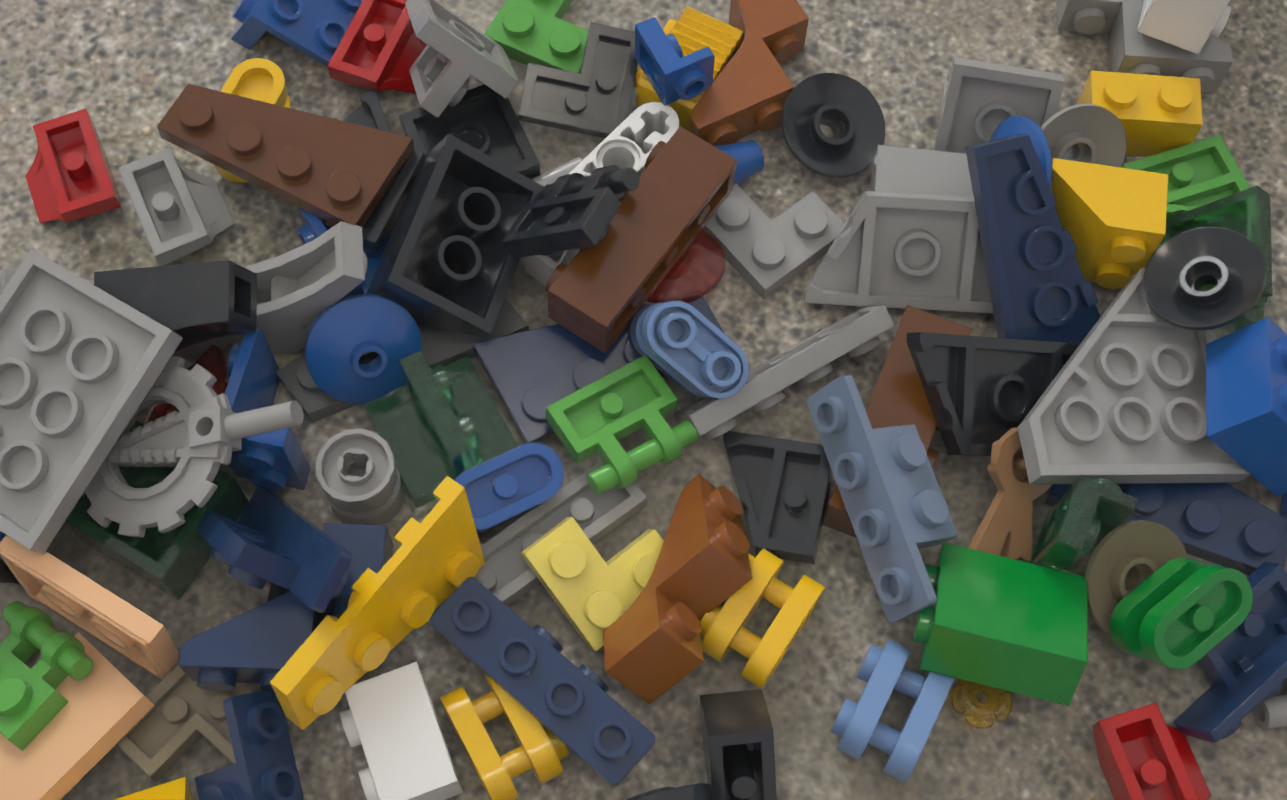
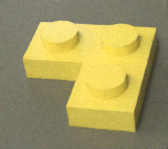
(586, 586)

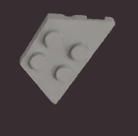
(906, 253)

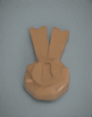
(1008, 522)

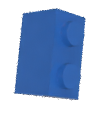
(1250, 400)

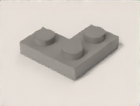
(774, 250)

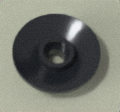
(843, 107)
(1199, 259)

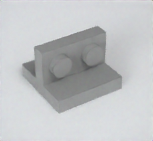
(452, 55)
(988, 93)

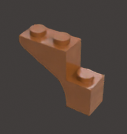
(752, 84)
(695, 572)

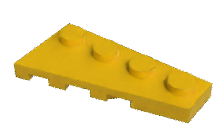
(383, 607)

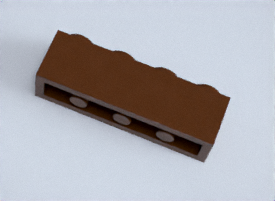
(645, 239)
(899, 397)

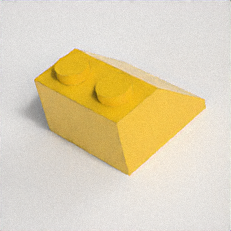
(1111, 216)

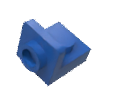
(665, 66)

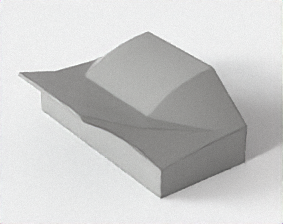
(174, 205)

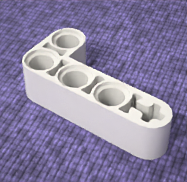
(625, 148)

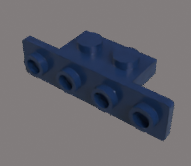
(278, 547)
(1245, 664)
(543, 681)
(262, 753)

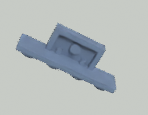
(886, 495)

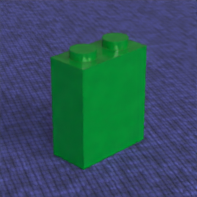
(1005, 624)

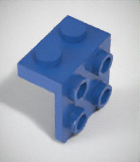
(305, 24)
(271, 457)

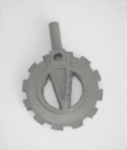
(190, 440)

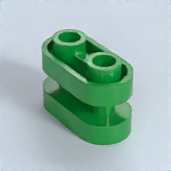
(1181, 612)

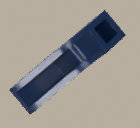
(266, 637)

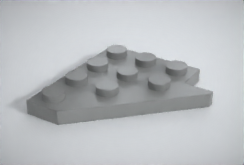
(68, 388)
(1128, 405)

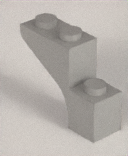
(1138, 52)

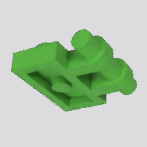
(610, 410)
(29, 694)

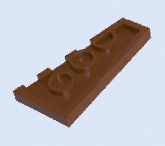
(299, 156)

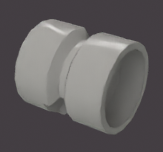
(360, 477)

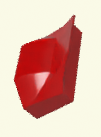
(378, 48)
(71, 170)
(1147, 758)

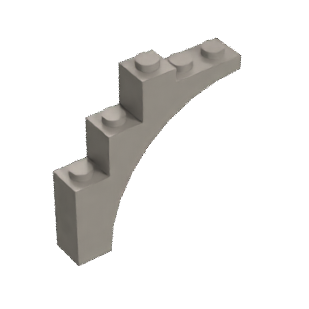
(293, 289)

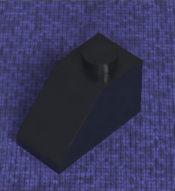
(738, 745)

